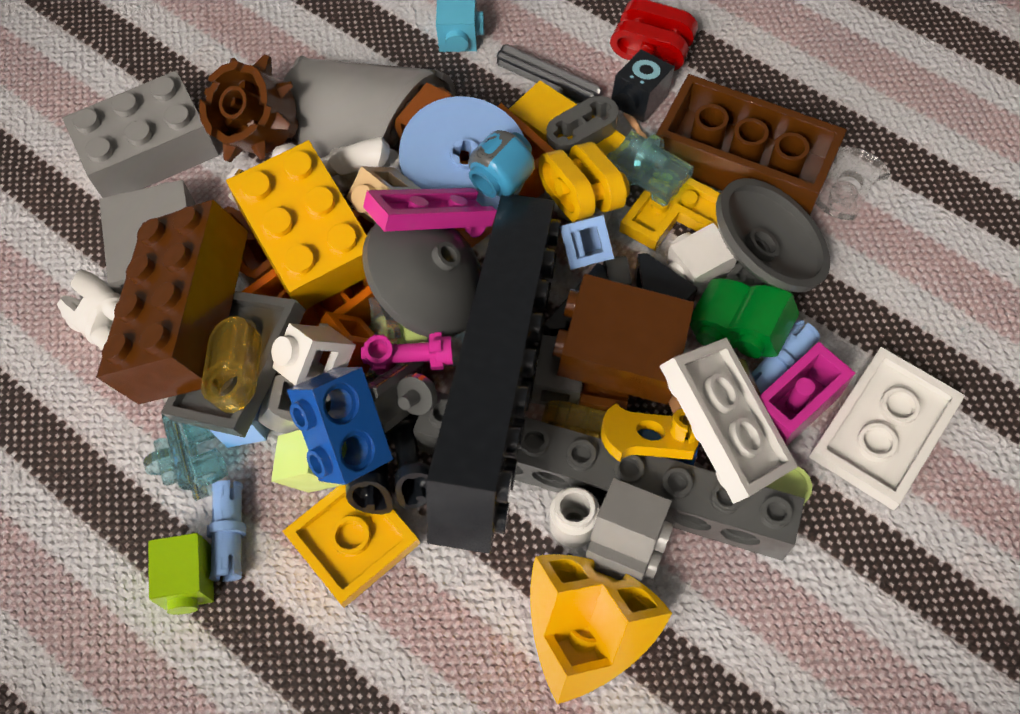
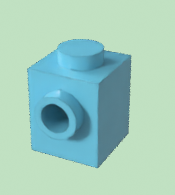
(458, 25)

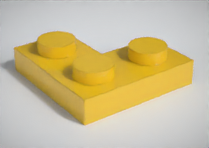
(651, 222)

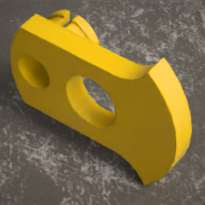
(622, 439)

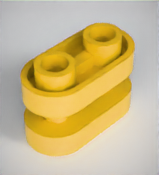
(583, 181)

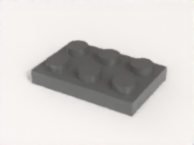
(270, 318)

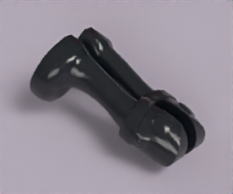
(373, 491)

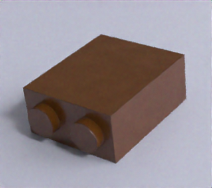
(622, 337)

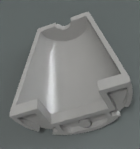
(353, 101)

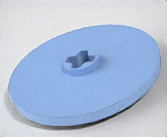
(439, 133)

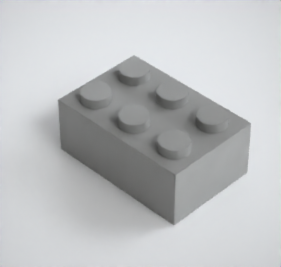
(140, 136)

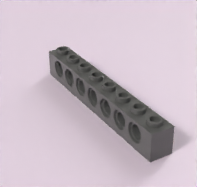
(700, 505)

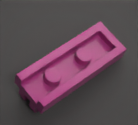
(429, 209)

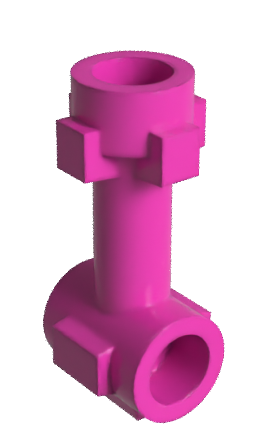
(383, 355)

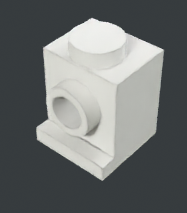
(301, 348)

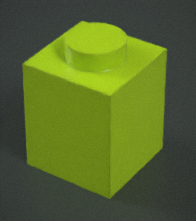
(180, 573)

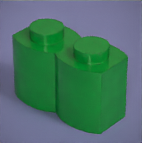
(750, 317)

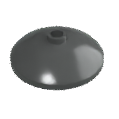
(772, 235)
(422, 277)

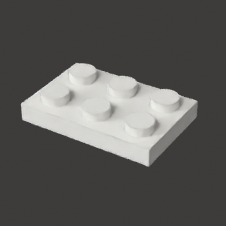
(728, 419)
(887, 428)

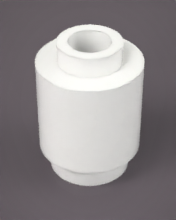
(573, 503)

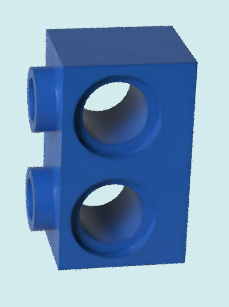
(349, 420)

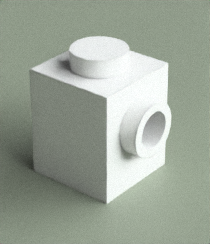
(700, 257)

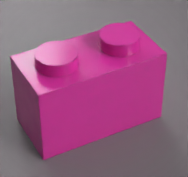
(806, 391)

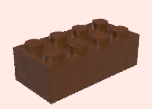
(742, 136)
(172, 301)

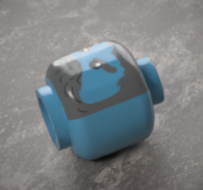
(501, 163)

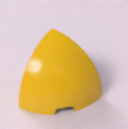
(589, 623)

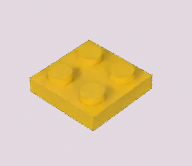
(349, 545)

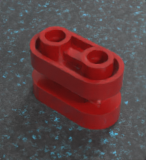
(655, 29)

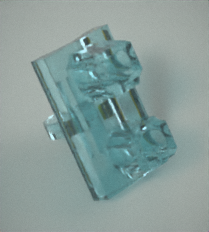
(651, 166)
(180, 461)

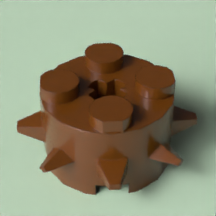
(248, 108)

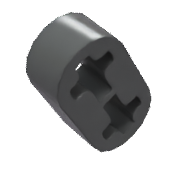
(579, 123)

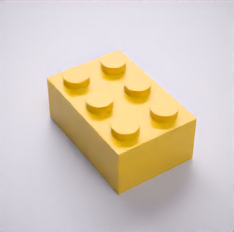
(302, 224)

